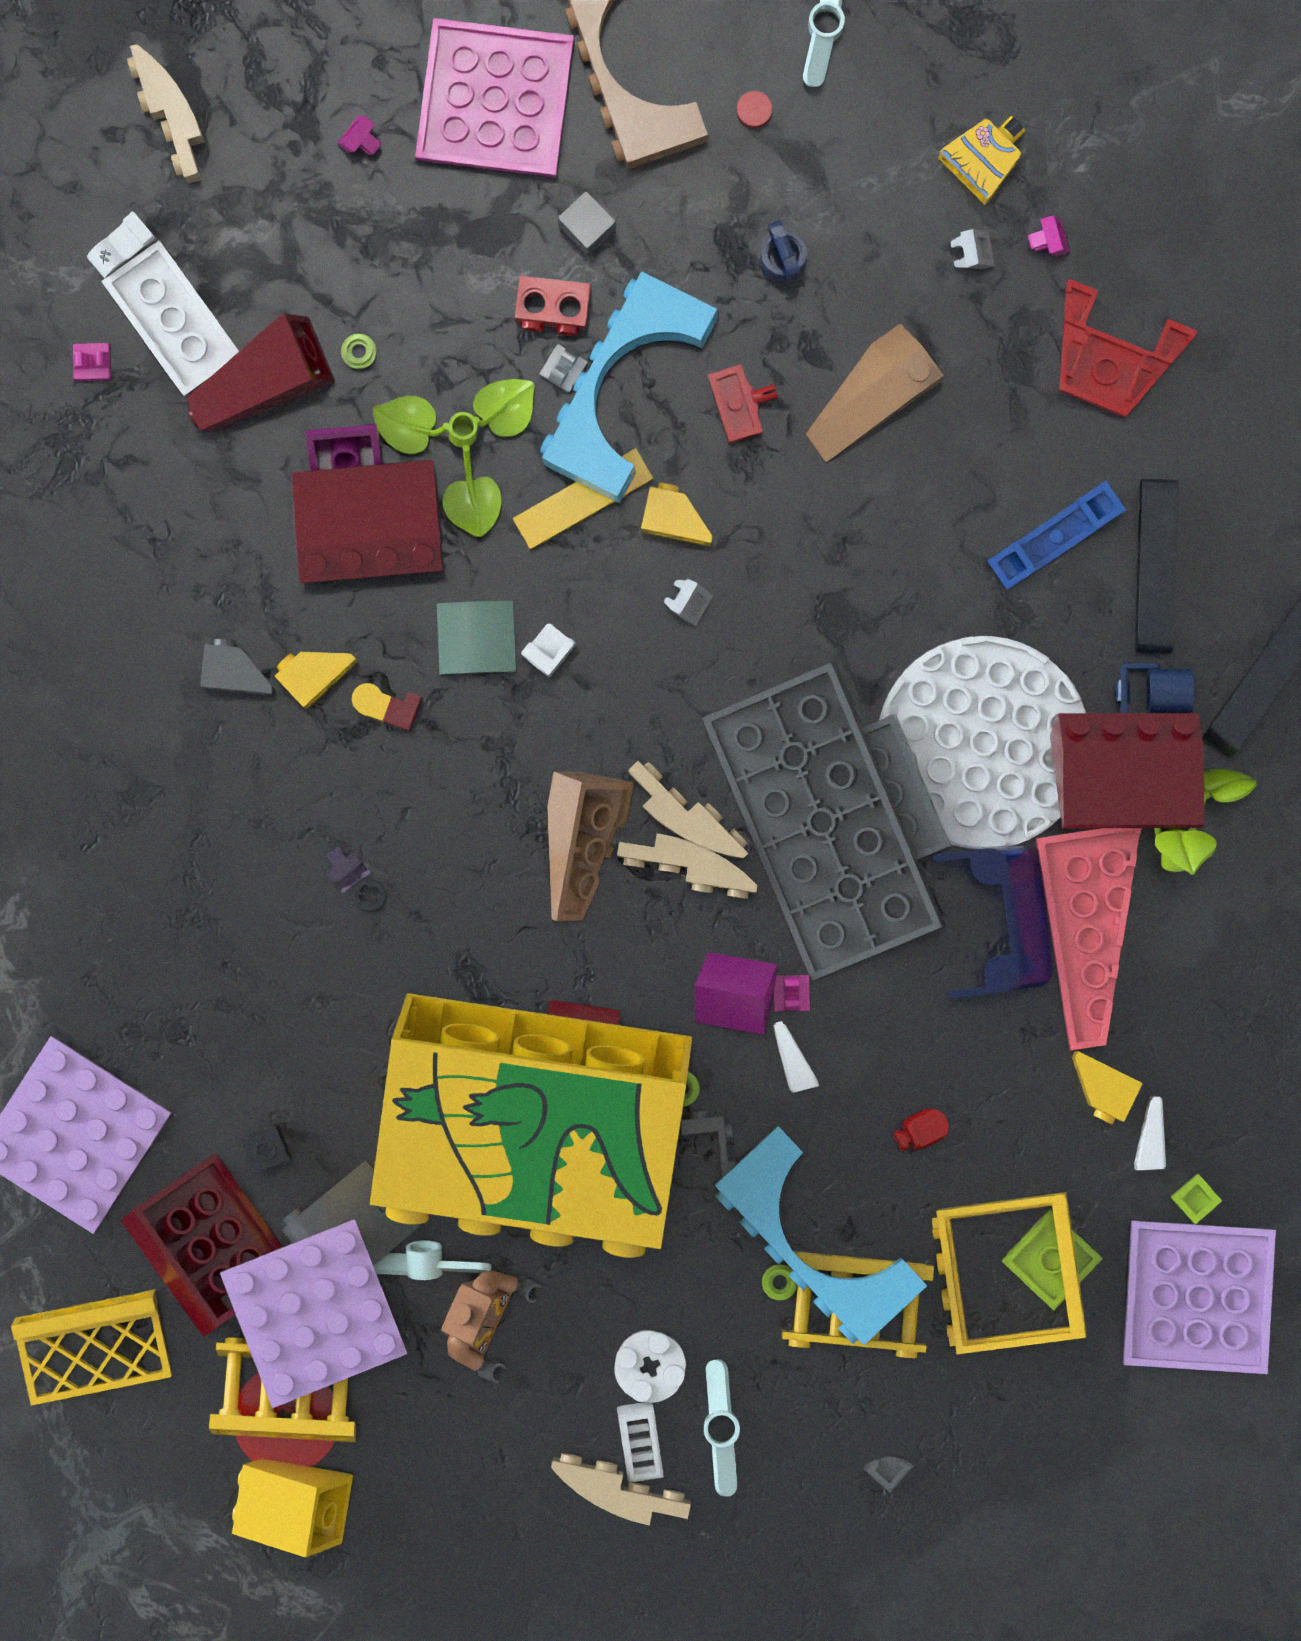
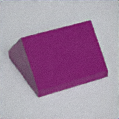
(344, 447)
(735, 993)

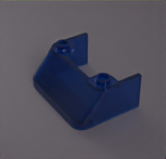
(1026, 917)

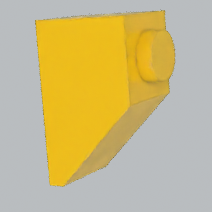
(673, 516)
(312, 673)
(1105, 1088)

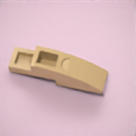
(165, 100)
(697, 825)
(704, 866)
(603, 1488)

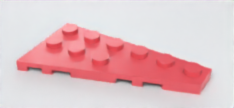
(1087, 905)

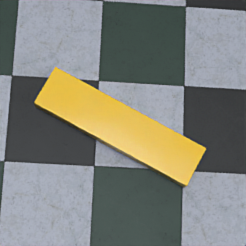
(572, 506)

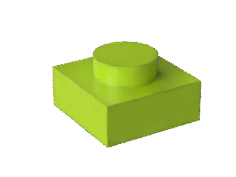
(1196, 1199)

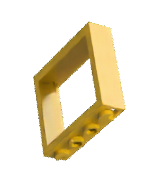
(952, 1295)

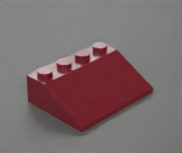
(366, 521)
(1129, 770)
(195, 1233)

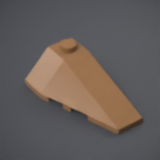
(879, 386)
(581, 826)

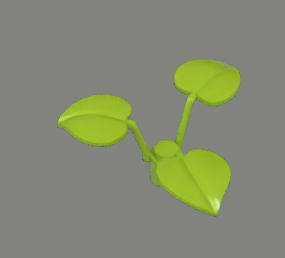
(501, 405)
(1189, 849)

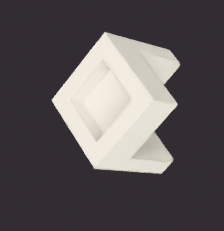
(548, 650)

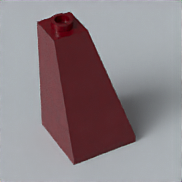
(266, 372)

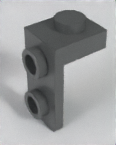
(701, 1123)

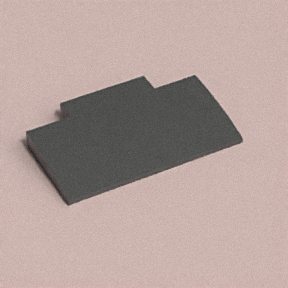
(832, 817)

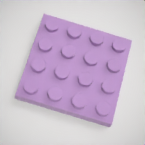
(75, 1134)
(1199, 1297)
(313, 1313)

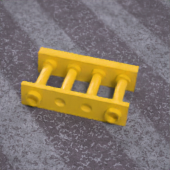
(844, 1268)
(265, 1420)

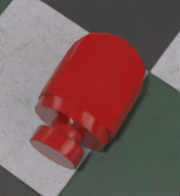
(921, 1130)

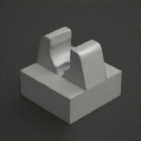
(976, 249)
(563, 368)
(690, 601)

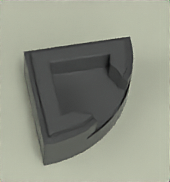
(888, 1470)

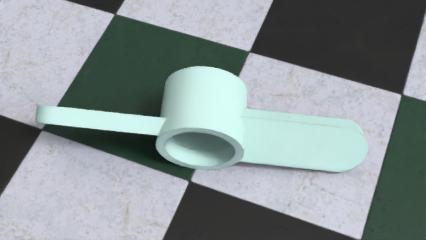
(821, 43)
(424, 1262)
(720, 1404)

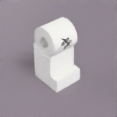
(121, 245)

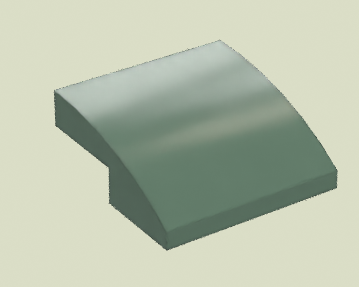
(476, 637)

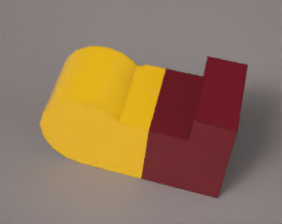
(384, 708)

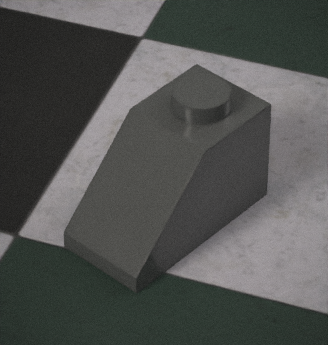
(232, 670)

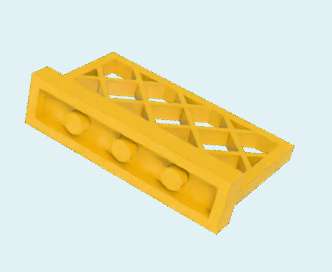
(85, 1317)

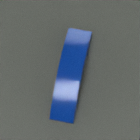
(1056, 535)

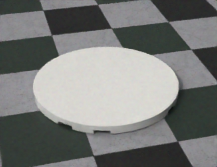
(981, 736)

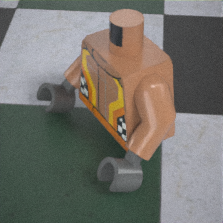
(476, 1317)

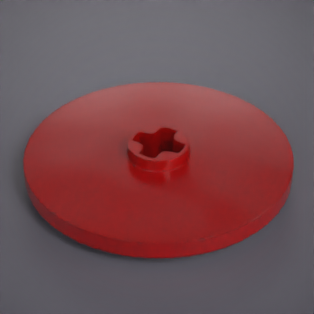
(281, 1449)

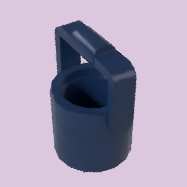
(782, 254)
(1165, 688)

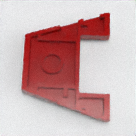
(1107, 368)

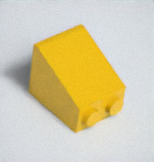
(291, 1506)

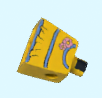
(984, 156)

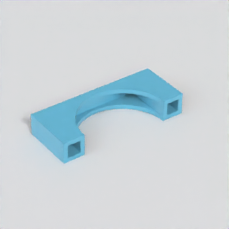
(649, 315)
(860, 1302)

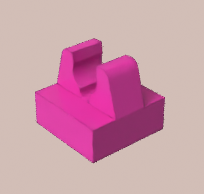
(359, 137)
(1051, 237)
(91, 362)
(792, 993)

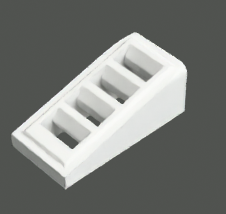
(795, 1066)
(1151, 1144)
(637, 1412)

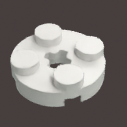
(642, 1385)

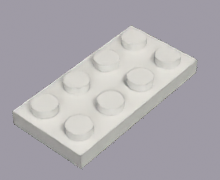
(170, 318)

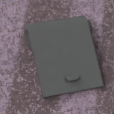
(346, 1202)

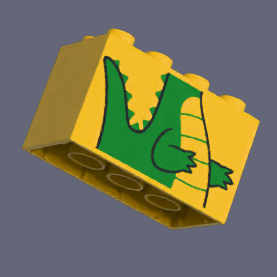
(530, 1124)

